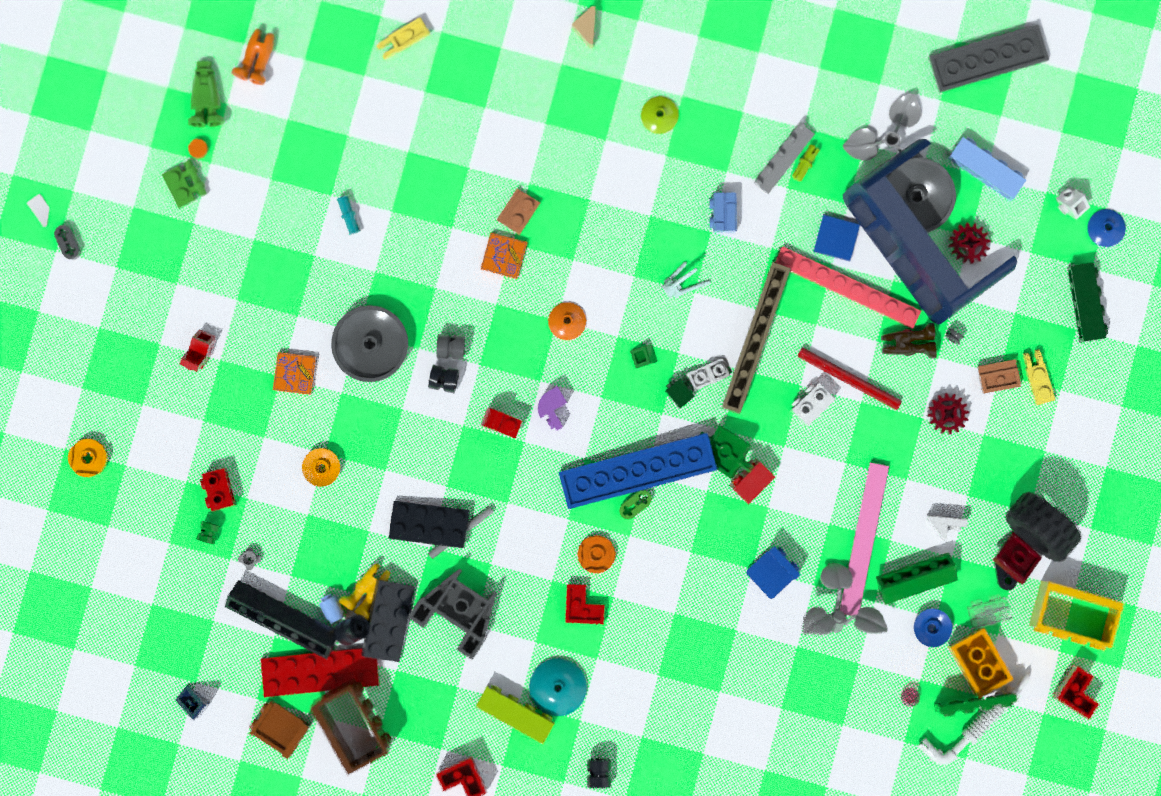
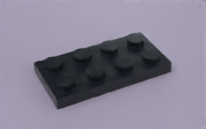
(429, 524)
(388, 620)

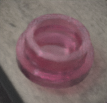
(910, 697)

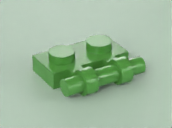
(179, 187)

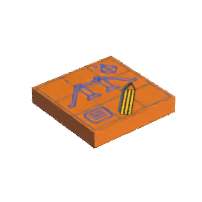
(503, 256)
(294, 373)

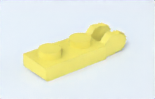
(404, 37)
(1038, 379)

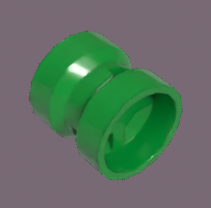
(207, 532)

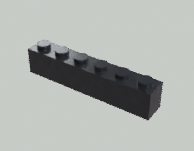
(281, 619)

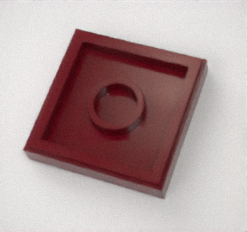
(1017, 558)

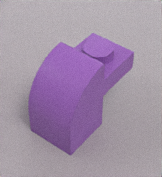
(548, 404)

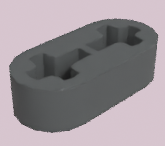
(63, 244)

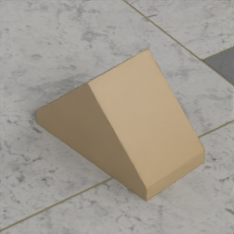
(585, 26)

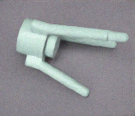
(672, 286)

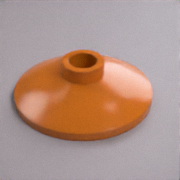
(571, 330)

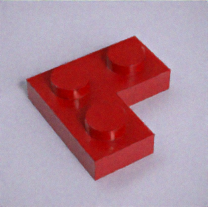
(580, 612)

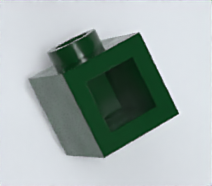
(679, 392)

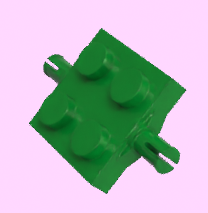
(729, 451)

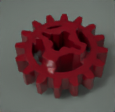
(969, 251)
(938, 406)

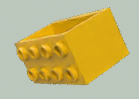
(1110, 627)

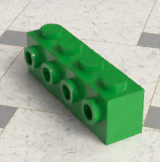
(917, 578)

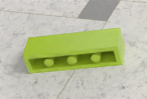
(515, 714)

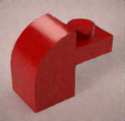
(199, 351)
(501, 423)

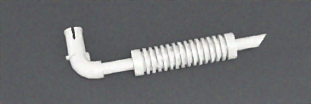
(975, 729)

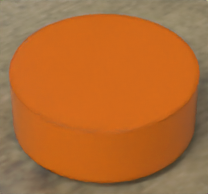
(198, 148)

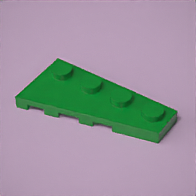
(1004, 700)

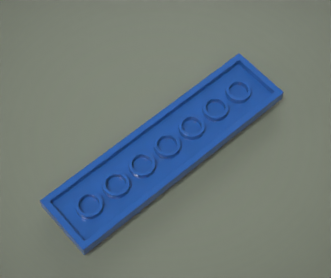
(637, 471)

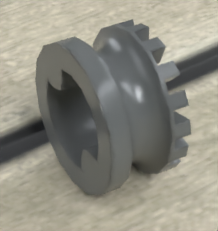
(954, 337)

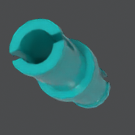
(348, 215)

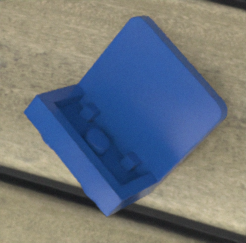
(773, 572)

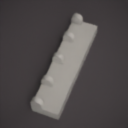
(784, 158)

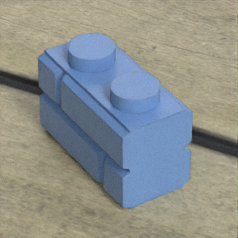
(724, 212)

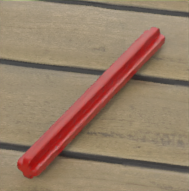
(849, 378)

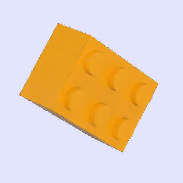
(980, 662)

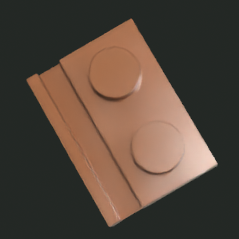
(518, 211)
(999, 376)

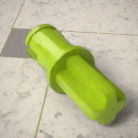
(805, 163)

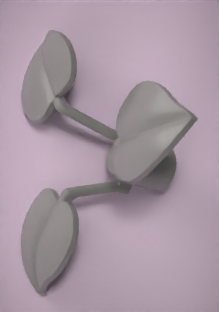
(903, 111)
(820, 623)

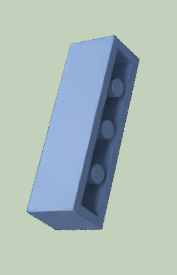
(987, 169)

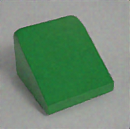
(643, 356)

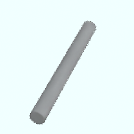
(473, 523)

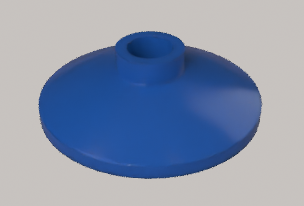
(1097, 230)
(942, 630)

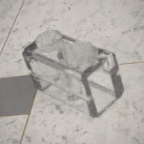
(989, 612)

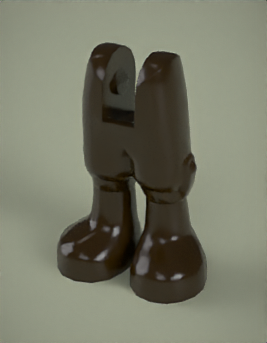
(904, 342)

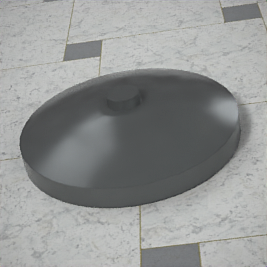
(926, 190)
(369, 343)

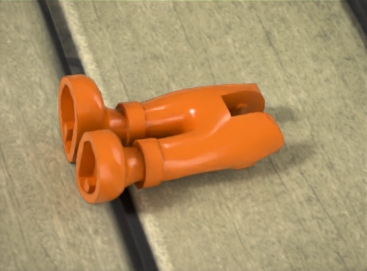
(253, 47)

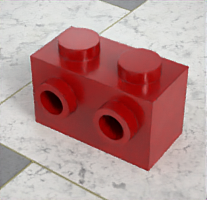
(751, 484)
(218, 489)

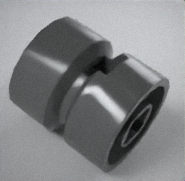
(450, 346)

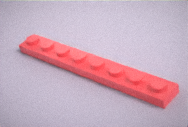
(848, 287)

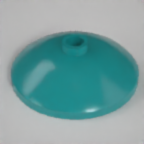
(559, 672)

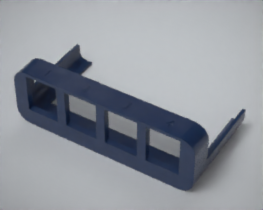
(908, 244)

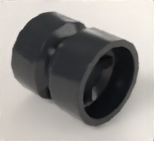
(450, 379)
(352, 630)
(599, 773)

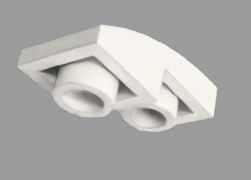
(707, 375)

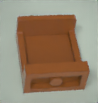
(279, 728)

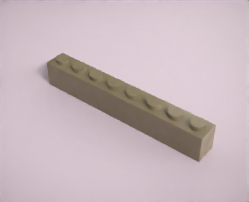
(755, 338)

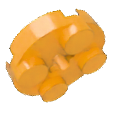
(95, 466)

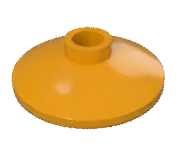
(311, 464)

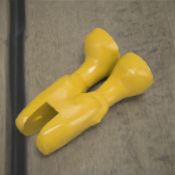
(364, 585)

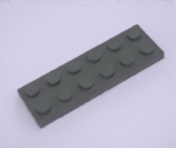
(988, 58)

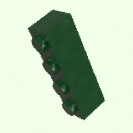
(1087, 303)

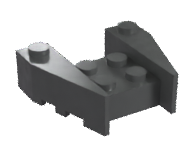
(461, 608)

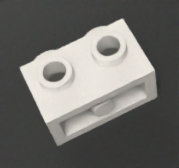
(812, 404)

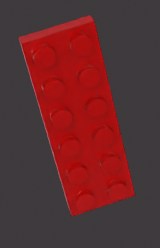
(316, 674)

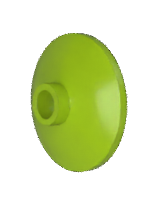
(657, 124)

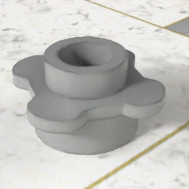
(244, 558)

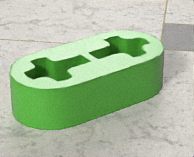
(633, 500)

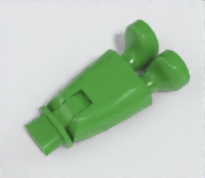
(205, 94)

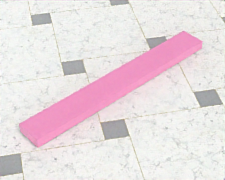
(864, 537)

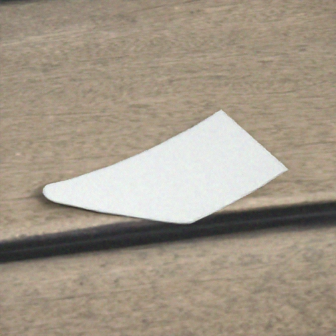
(40, 209)

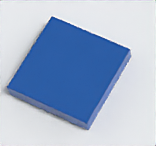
(836, 238)

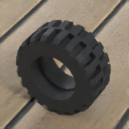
(1043, 527)

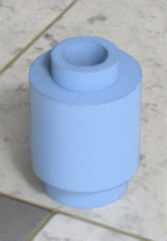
(331, 608)

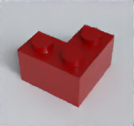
(1072, 692)
(464, 773)

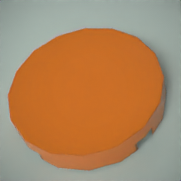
(596, 554)

